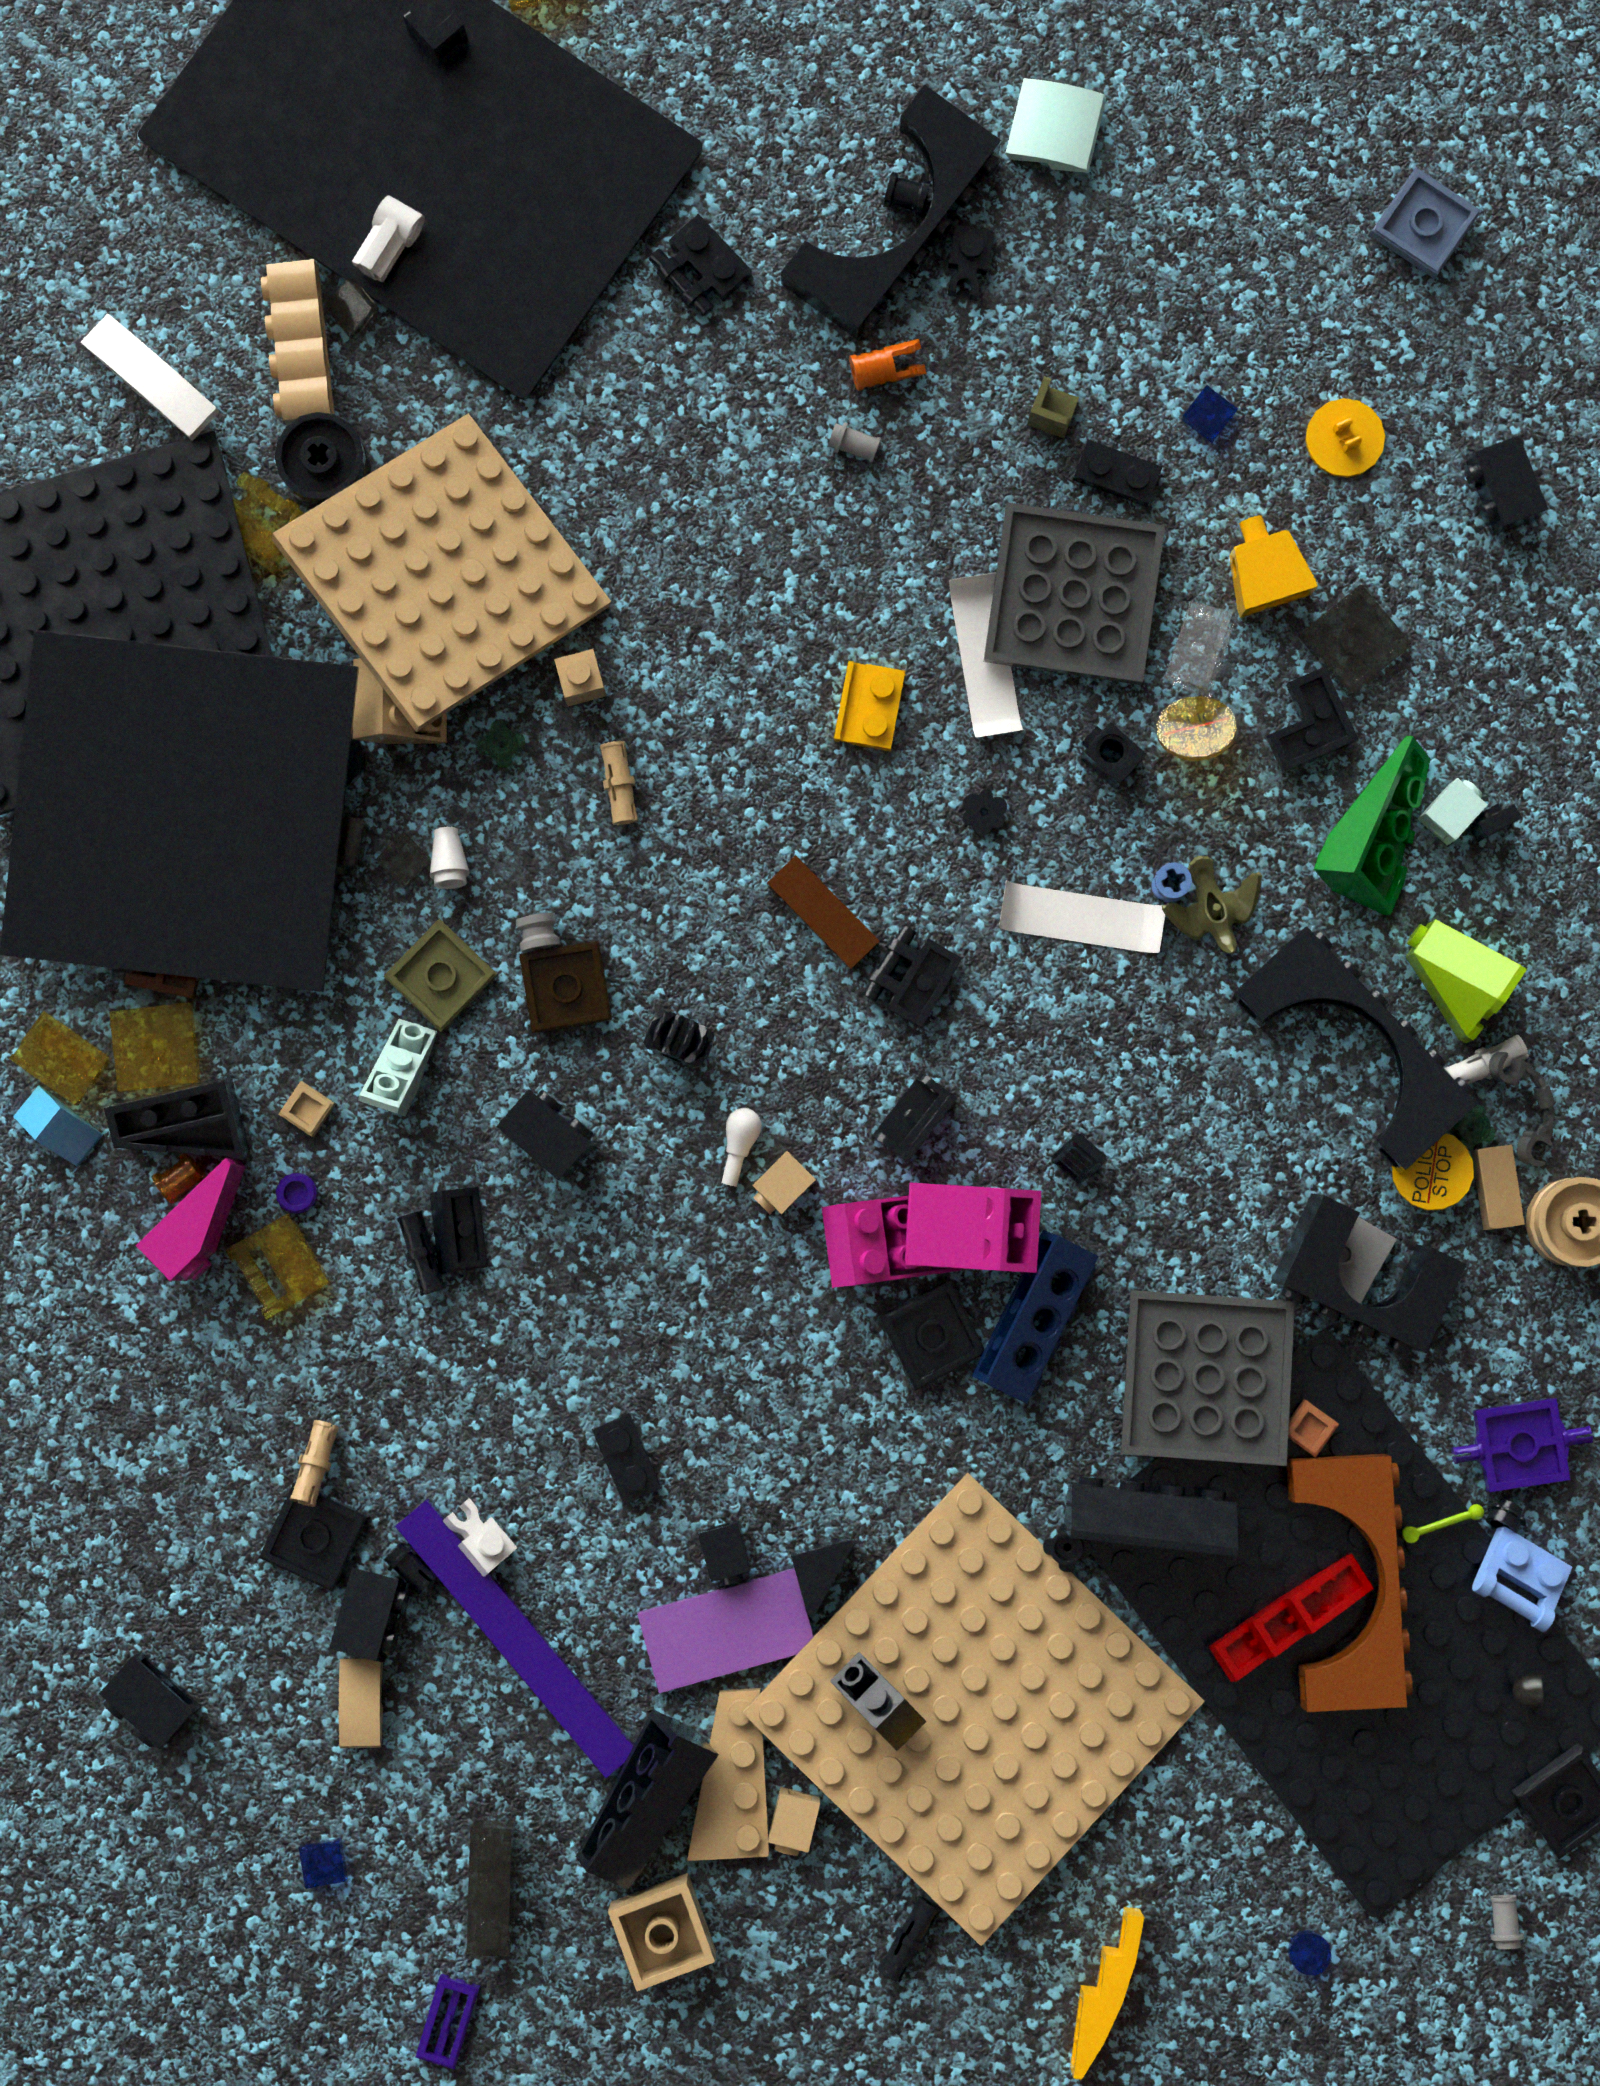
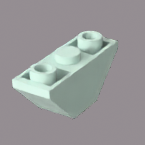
(399, 1068)

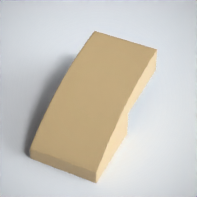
(360, 1703)

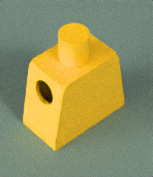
(1268, 569)

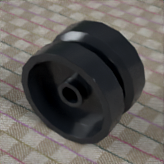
(307, 444)

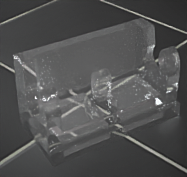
(1200, 648)

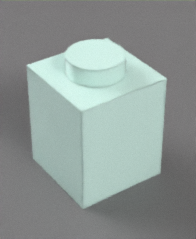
(1453, 810)

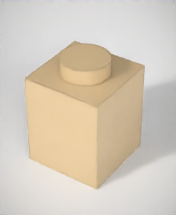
(580, 677)
(782, 1184)
(793, 1821)

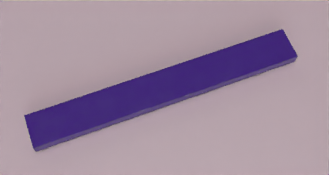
(517, 1640)

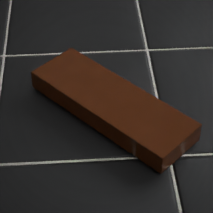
(823, 912)

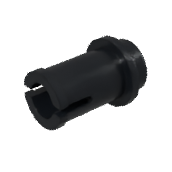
(409, 1567)

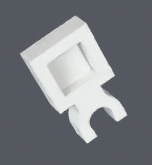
(484, 1542)

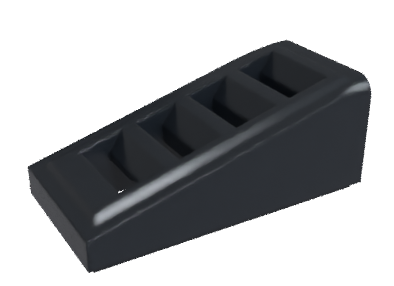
(1078, 1157)

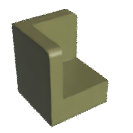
(1052, 410)

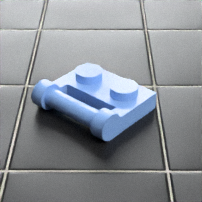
(1526, 1567)

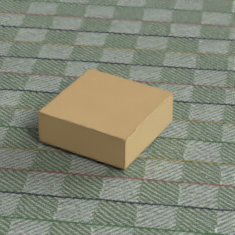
(307, 1109)

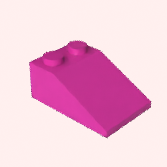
(194, 1227)

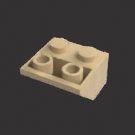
(380, 719)

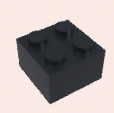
(546, 1135)

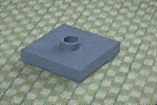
(1425, 223)

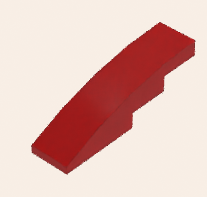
(1291, 1617)

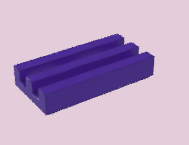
(458, 1987)

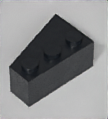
(184, 1119)

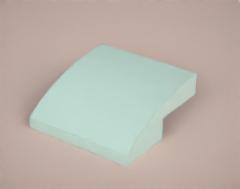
(1056, 125)

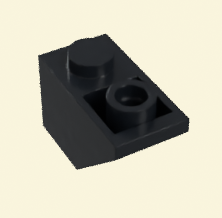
(878, 1701)

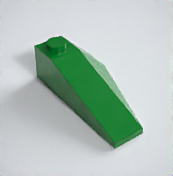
(1369, 841)

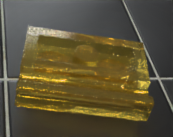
(60, 1058)

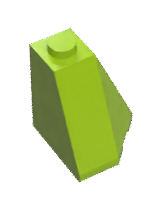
(1462, 976)

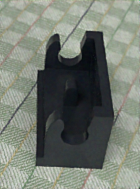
(914, 1117)

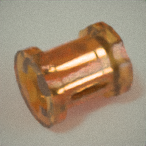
(178, 1178)

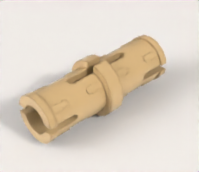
(619, 782)
(314, 1463)

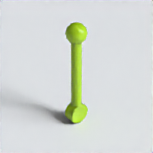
(1411, 1534)

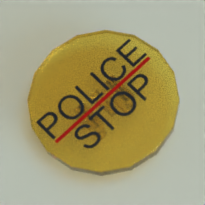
(1196, 728)

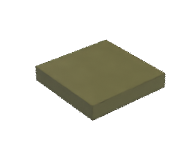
(440, 975)

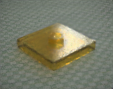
(154, 1047)

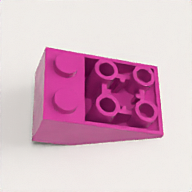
(973, 1227)
(870, 1242)

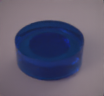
(1309, 1952)

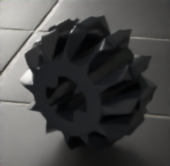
(678, 1039)

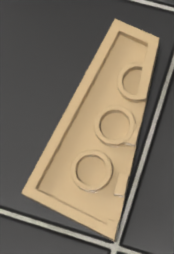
(732, 1796)

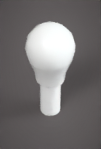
(741, 1131)

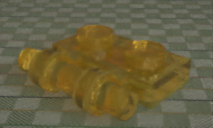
(256, 529)

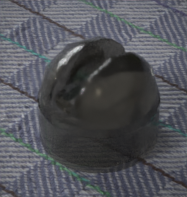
(1529, 1691)

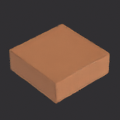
(1310, 1428)

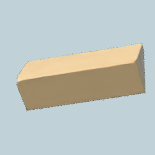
(1497, 1187)

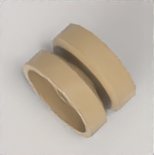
(1551, 1222)

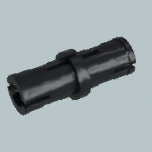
(421, 1253)
(909, 1939)

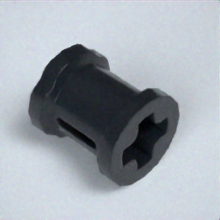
(906, 194)

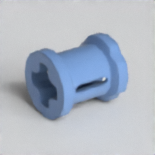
(1175, 871)

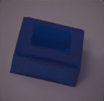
(1209, 414)
(323, 1863)

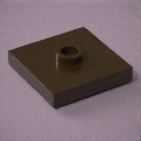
(565, 987)

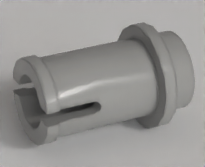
(853, 442)
(1505, 1922)

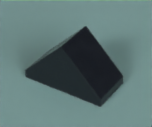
(818, 1568)

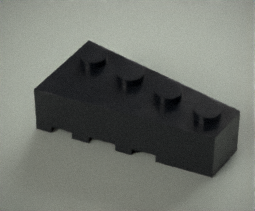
(645, 1799)

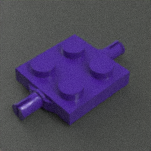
(1521, 1445)

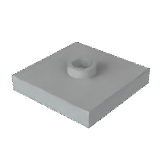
(1363, 1258)

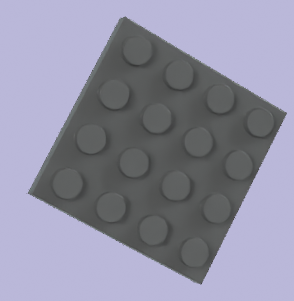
(1074, 593)
(1208, 1378)

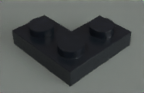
(1323, 723)

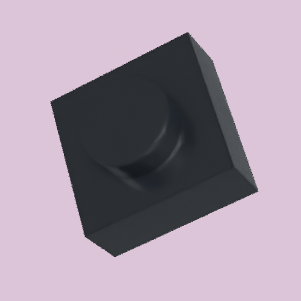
(1494, 820)

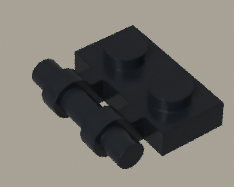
(709, 257)
(922, 984)

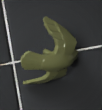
(1215, 909)

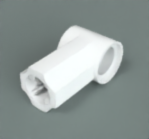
(393, 229)

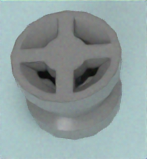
(538, 932)

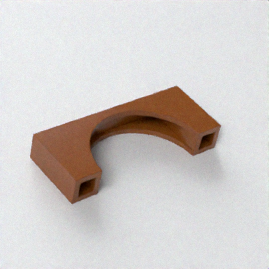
(1372, 1667)

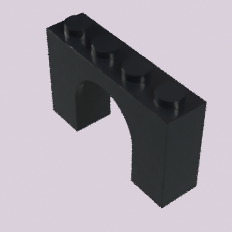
(1312, 1273)

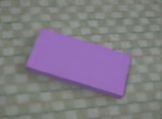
(725, 1630)

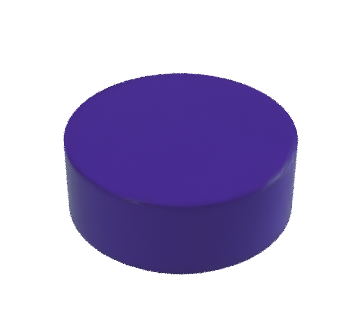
(297, 1193)

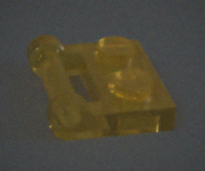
(290, 1260)

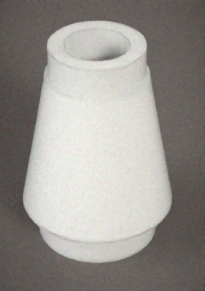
(448, 859)

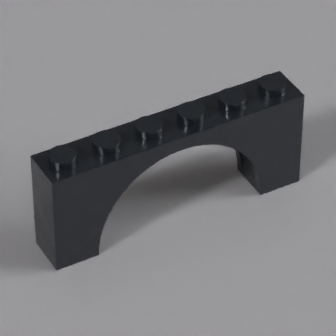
(856, 288)
(1312, 975)

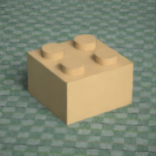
(662, 1932)

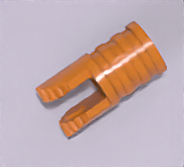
(879, 365)

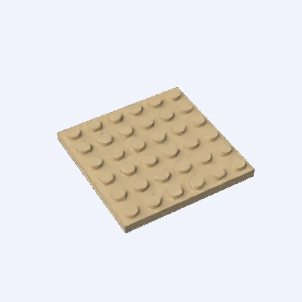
(441, 571)

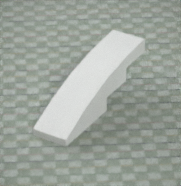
(150, 376)

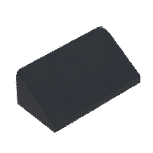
(458, 1229)

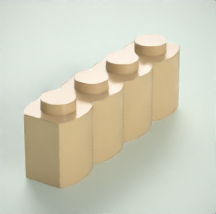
(299, 339)

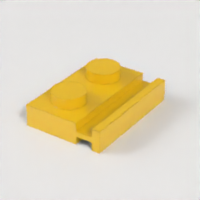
(869, 706)

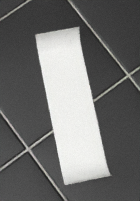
(987, 684)
(1082, 918)

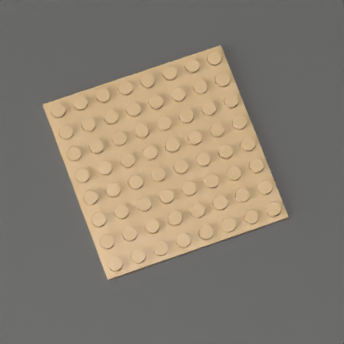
(1027, 1699)

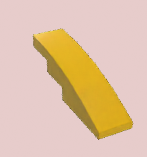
(1101, 2004)

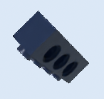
(1016, 1326)

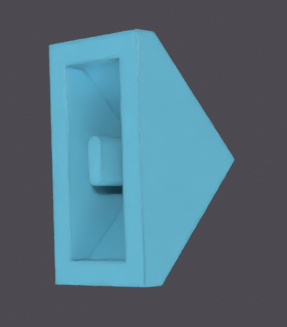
(57, 1126)

